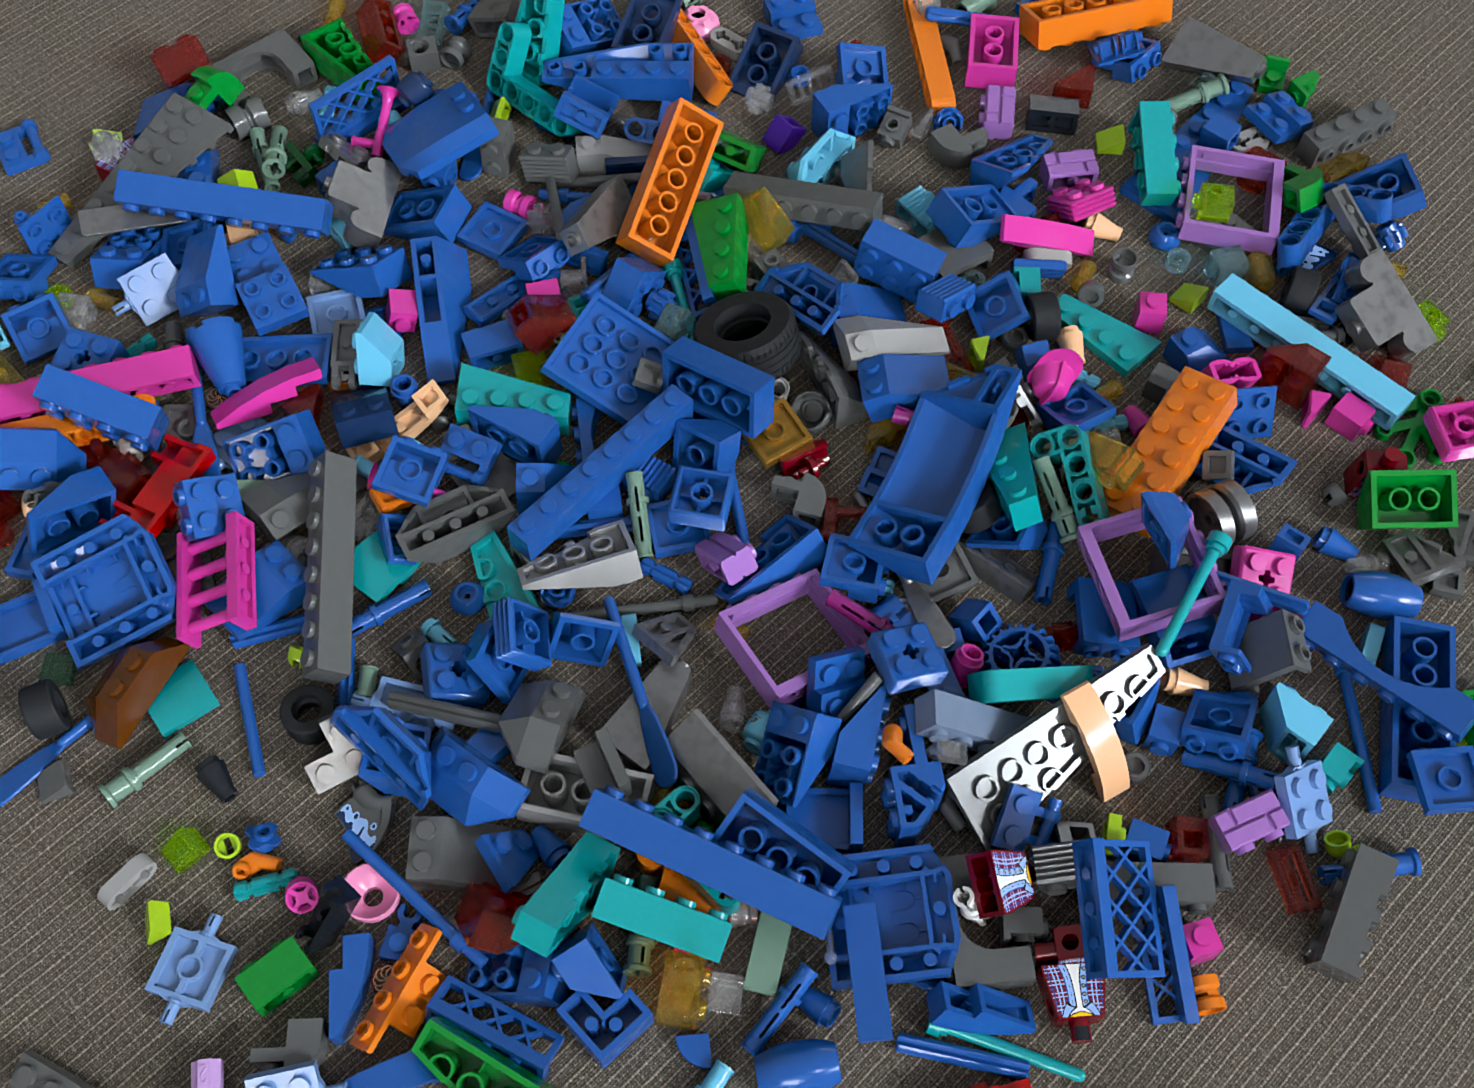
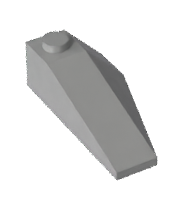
(593, 151)
(870, 336)
(599, 560)

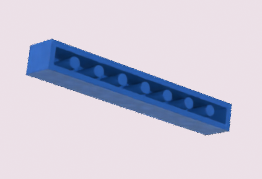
(223, 203)
(599, 473)
(711, 861)

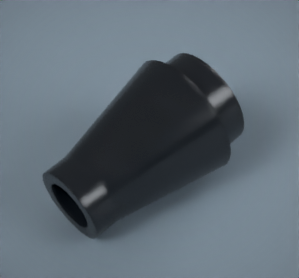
(216, 777)

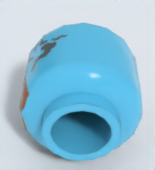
(754, 731)

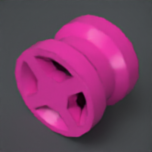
(406, 18)
(303, 900)

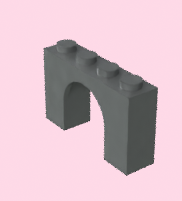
(275, 53)
(990, 967)

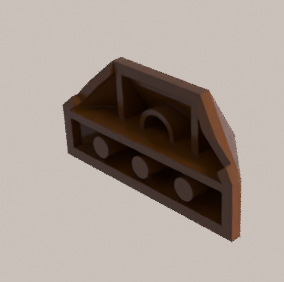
(131, 688)

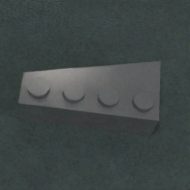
(1351, 914)

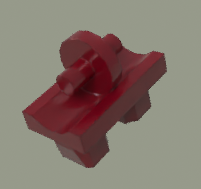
(806, 459)

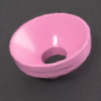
(704, 24)
(364, 880)

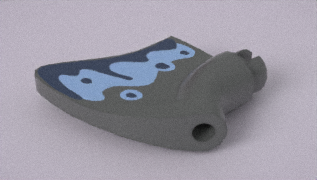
(367, 816)

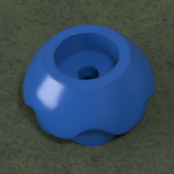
(948, 113)
(1164, 236)
(559, 600)
(467, 606)

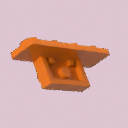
(404, 994)

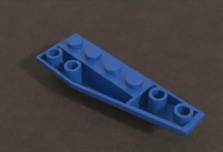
(631, 71)
(441, 292)

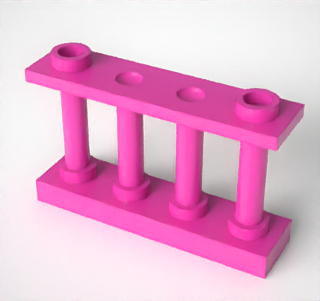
(239, 586)

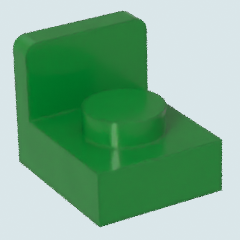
(1274, 75)
(1303, 87)

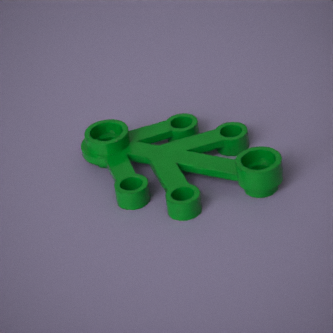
(1416, 427)

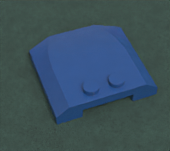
(438, 132)
(108, 588)
(913, 913)

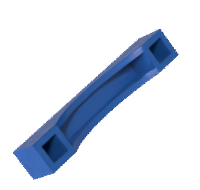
(588, 418)
(1443, 708)

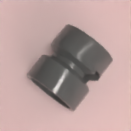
(247, 116)

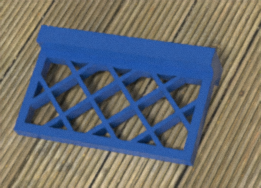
(364, 115)
(1098, 909)

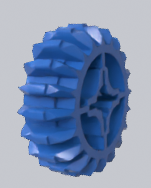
(1014, 643)

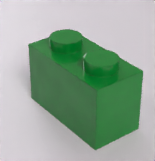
(739, 152)
(276, 976)

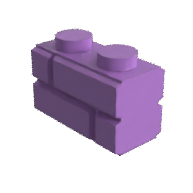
(998, 111)
(1067, 167)
(727, 557)
(1249, 822)

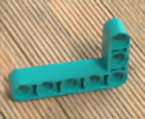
(506, 79)

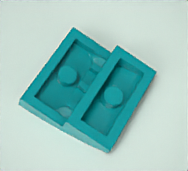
(373, 573)
(182, 700)

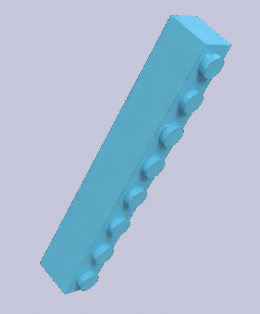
(1276, 326)

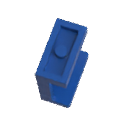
(586, 106)
(1239, 603)
(28, 624)
(1095, 630)
(832, 816)

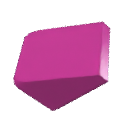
(1313, 406)

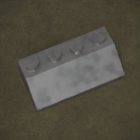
(712, 768)

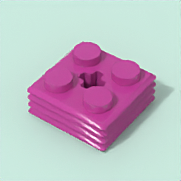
(1081, 200)
(1452, 430)
(1273, 566)

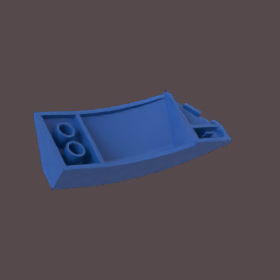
(937, 474)

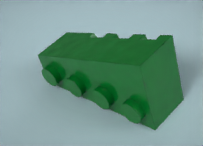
(337, 54)
(723, 243)
(466, 1061)

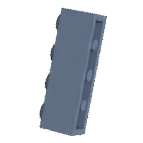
(962, 720)

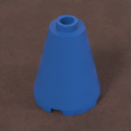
(220, 352)

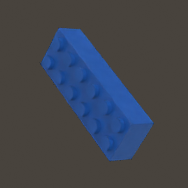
(1425, 657)

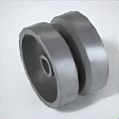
(1224, 508)

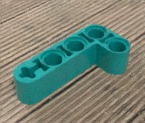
(1077, 481)
(1025, 683)
(669, 804)

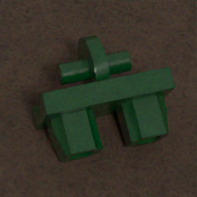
(311, 156)

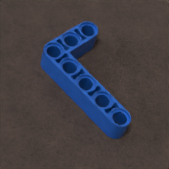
(1308, 227)

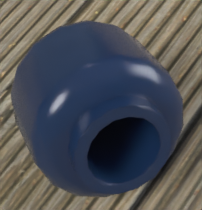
(414, 89)

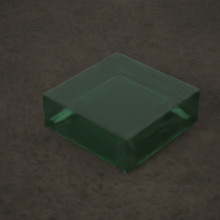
(58, 668)

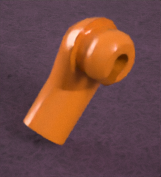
(893, 742)
(254, 863)

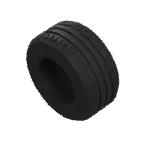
(753, 330)

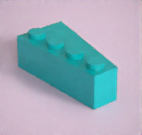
(545, 22)
(1155, 153)
(494, 389)
(1015, 479)
(565, 895)
(661, 918)

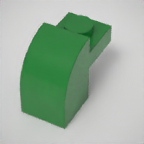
(213, 85)
(1302, 188)

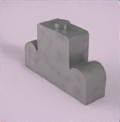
(363, 199)
(1383, 309)

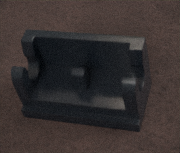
(1052, 114)
(330, 915)

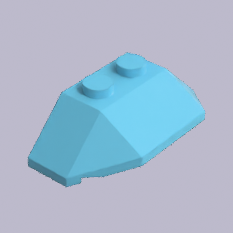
(820, 159)

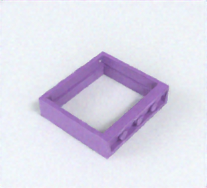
(1236, 165)
(1092, 533)
(773, 598)

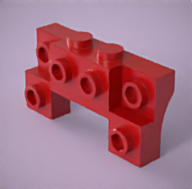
(155, 501)

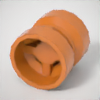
(1207, 994)

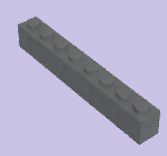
(329, 569)

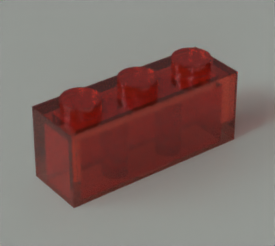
(379, 30)

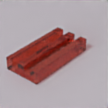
(1283, 885)

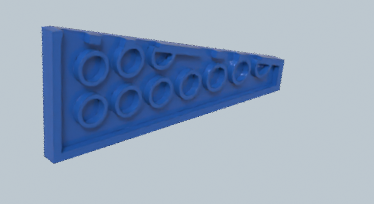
(1228, 106)

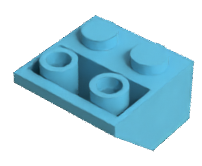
(378, 352)
(1291, 721)

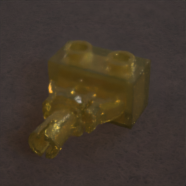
(682, 990)

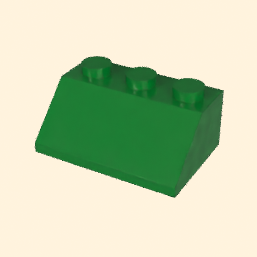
(1408, 500)

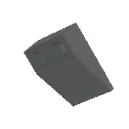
(445, 854)

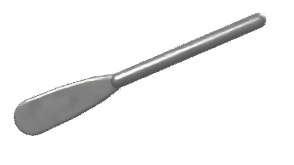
(920, 602)

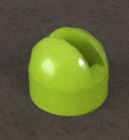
(294, 655)
(1337, 842)
(221, 848)

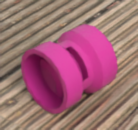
(518, 203)

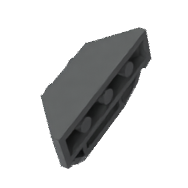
(453, 523)
(539, 721)

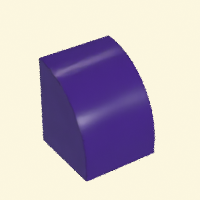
(783, 133)

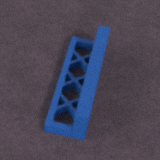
(704, 292)
(1176, 959)
(482, 1029)

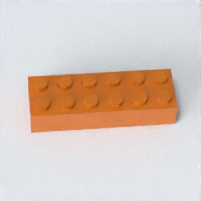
(1069, 21)
(670, 182)
(1176, 438)

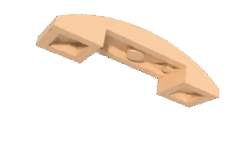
(411, 421)
(1099, 739)

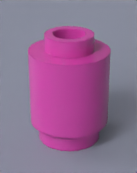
(965, 661)

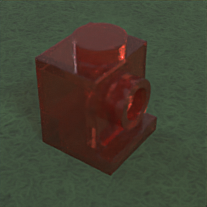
(1192, 832)

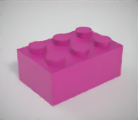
(991, 51)

